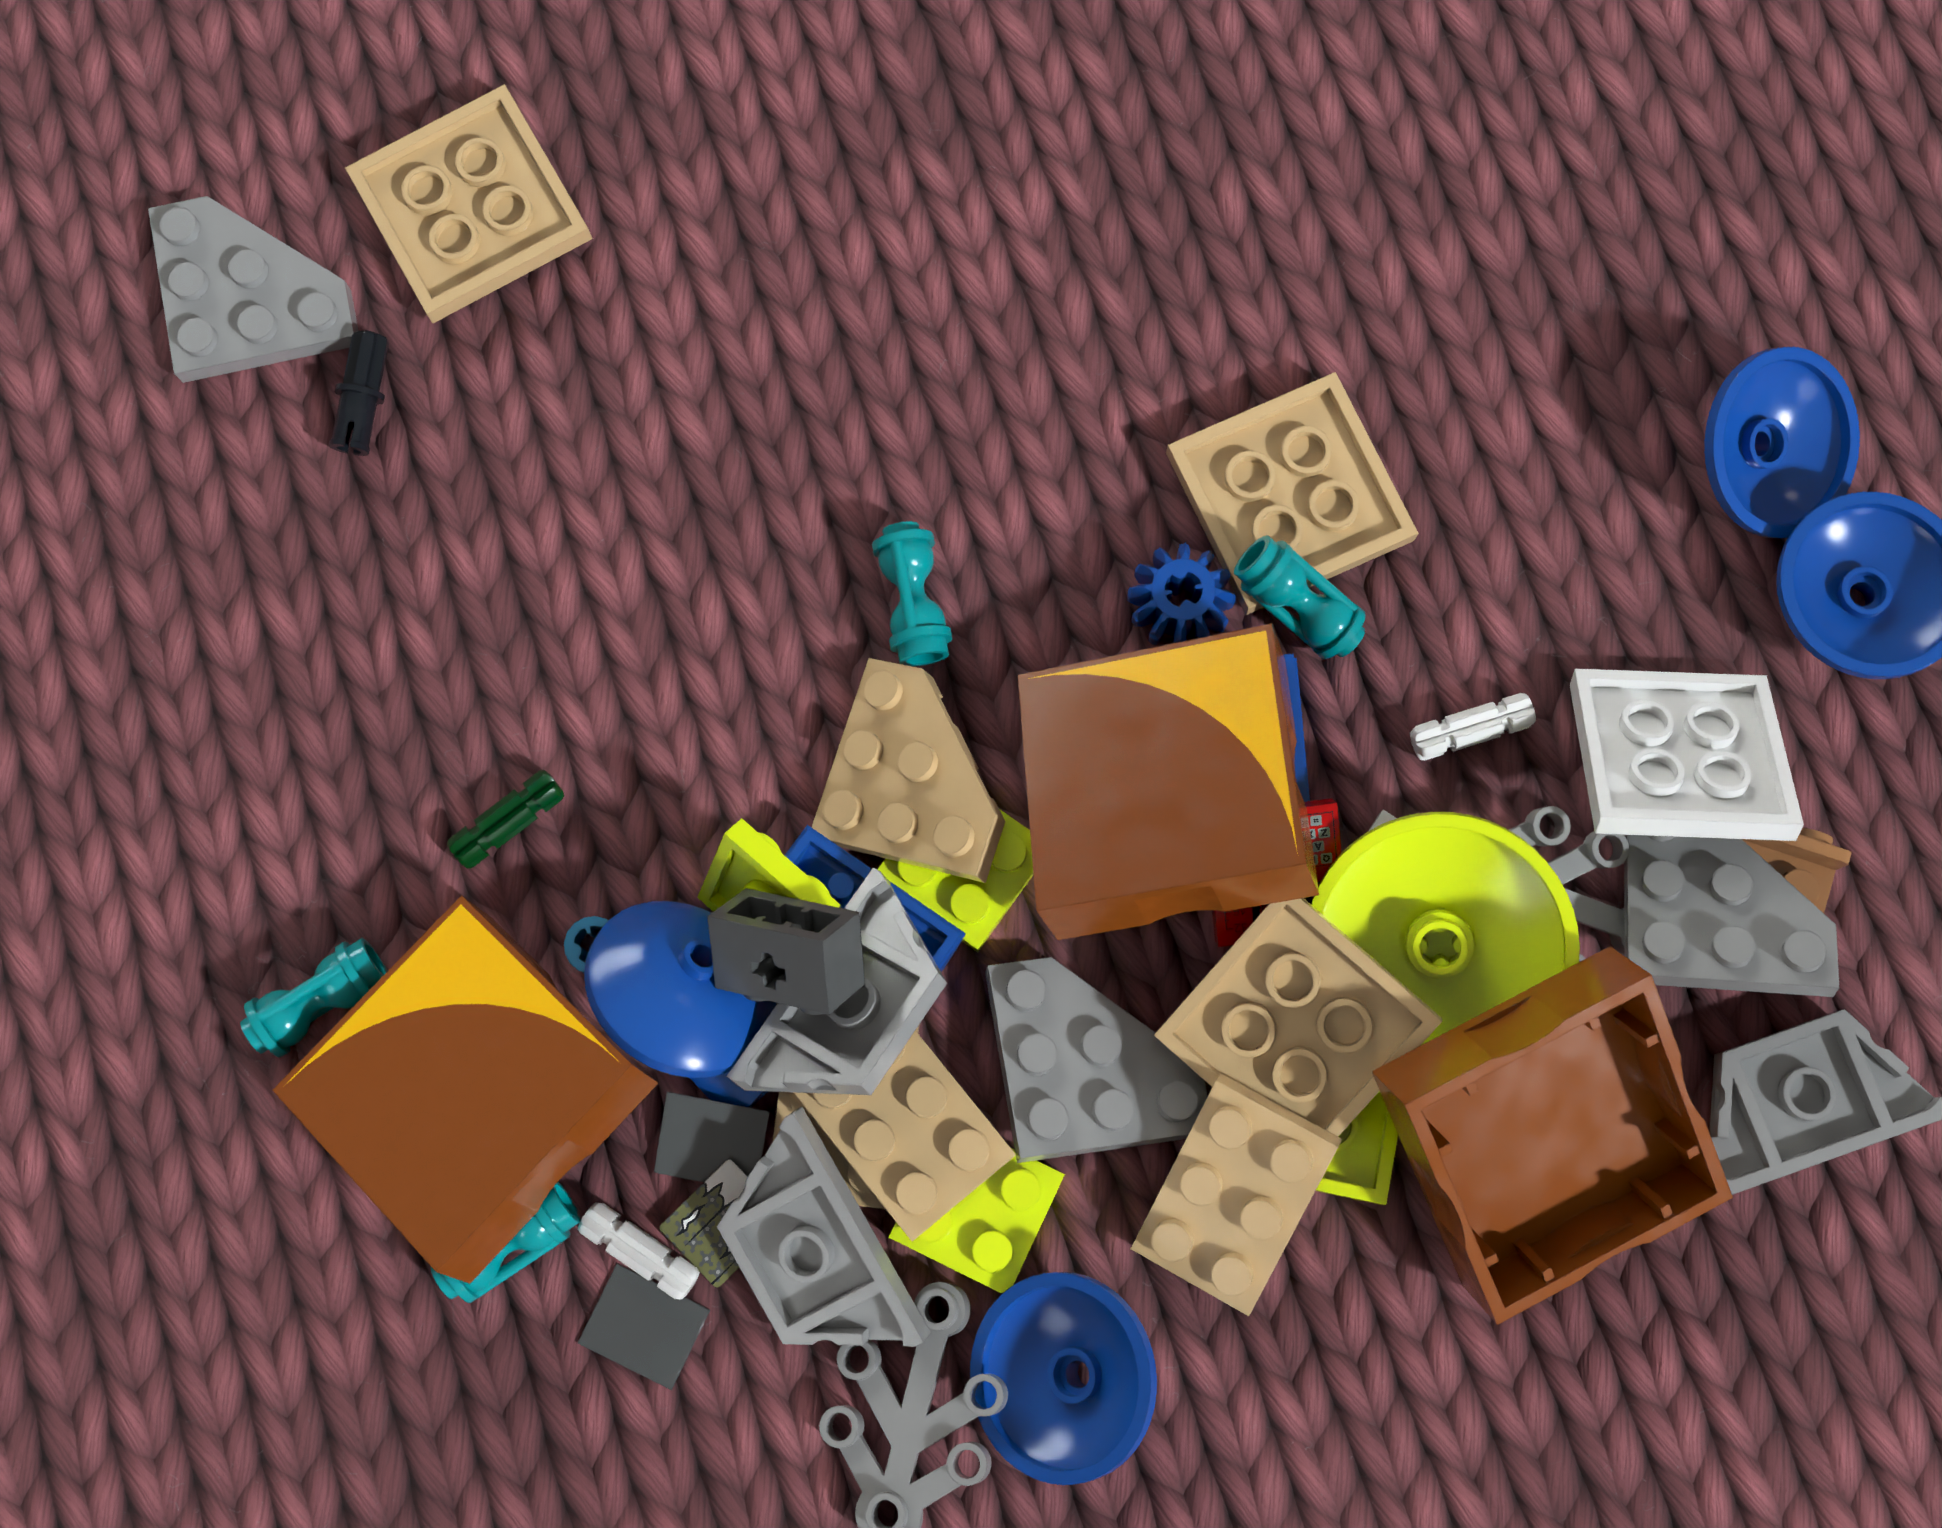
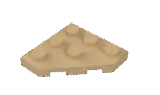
(908, 780)

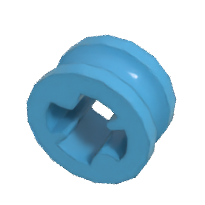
(573, 951)

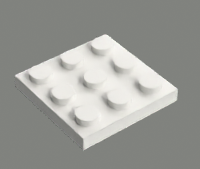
(1684, 755)

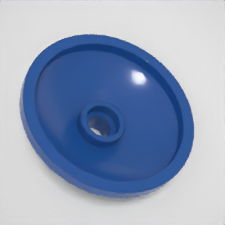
(1780, 439)
(1887, 553)
(660, 1001)
(1052, 1420)

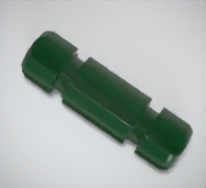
(505, 819)

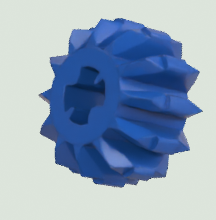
(1168, 579)

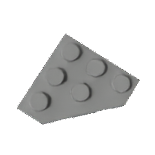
(241, 294)
(1723, 920)
(1082, 1067)

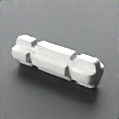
(1472, 726)
(638, 1250)

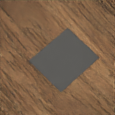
(705, 1133)
(643, 1327)

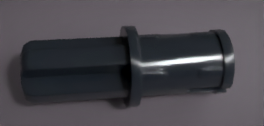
(359, 393)

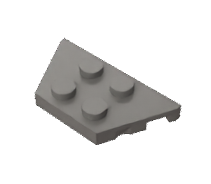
(867, 1031)
(1809, 1099)
(814, 1250)

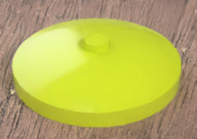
(1452, 911)

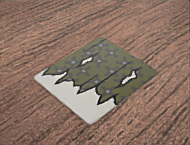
(696, 1220)

